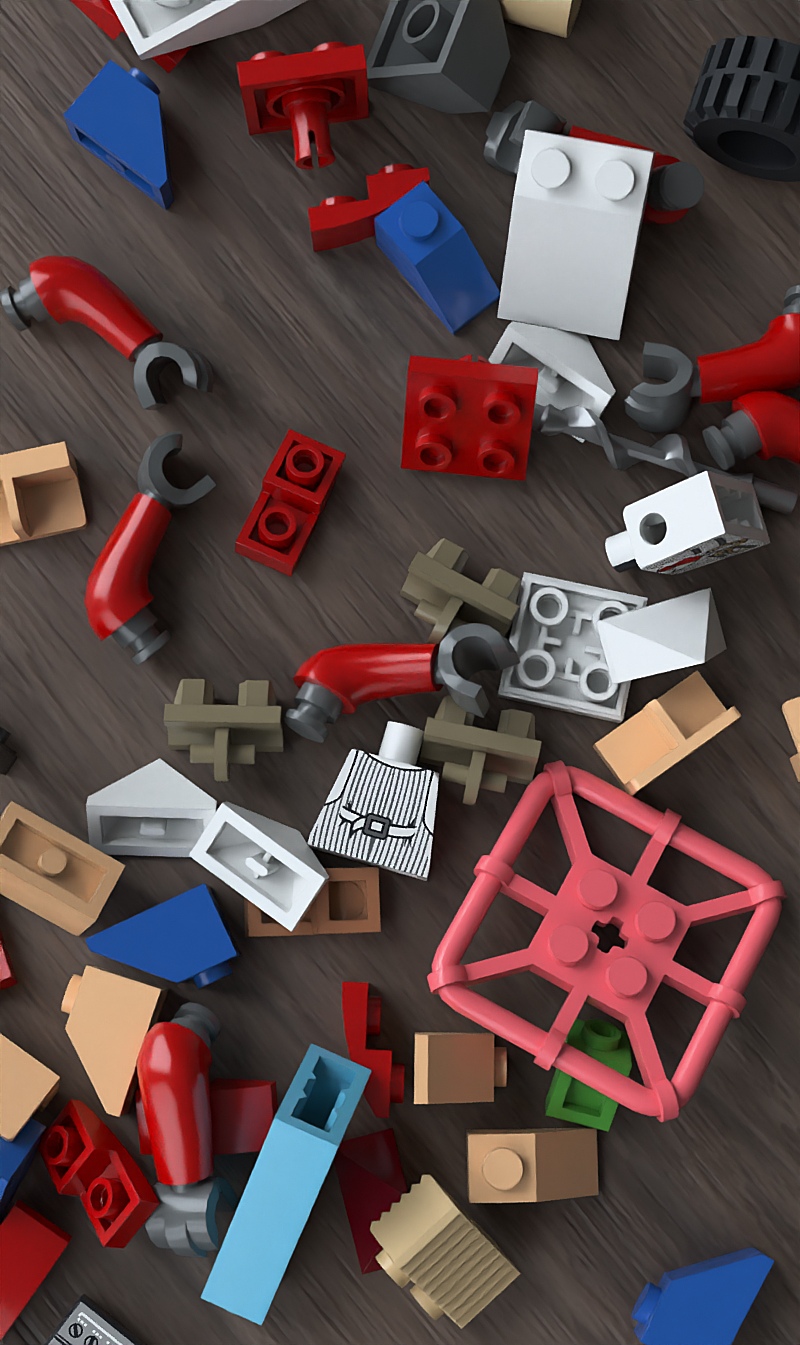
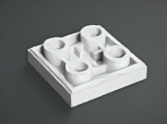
(562, 648)

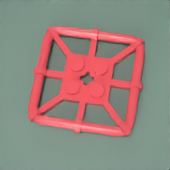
(614, 981)

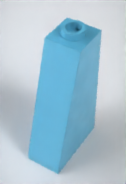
(285, 1183)

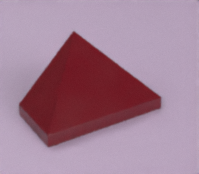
(369, 1182)

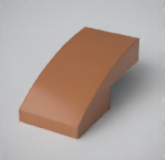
(344, 906)

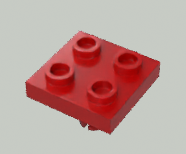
(305, 95)
(468, 417)

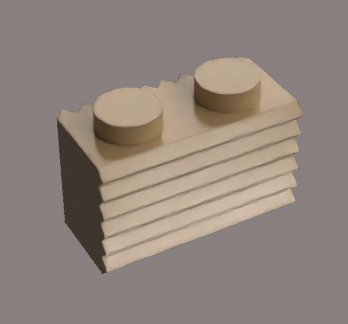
(442, 1252)

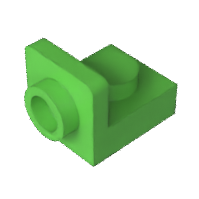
(576, 1101)

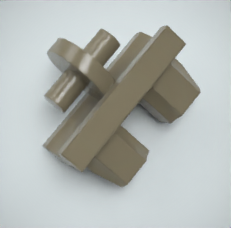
(451, 599)
(224, 732)
(480, 755)

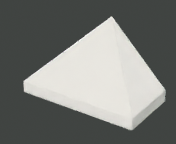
(566, 363)
(662, 636)
(149, 814)
(262, 862)

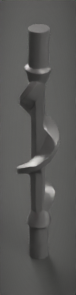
(668, 452)

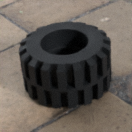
(749, 107)

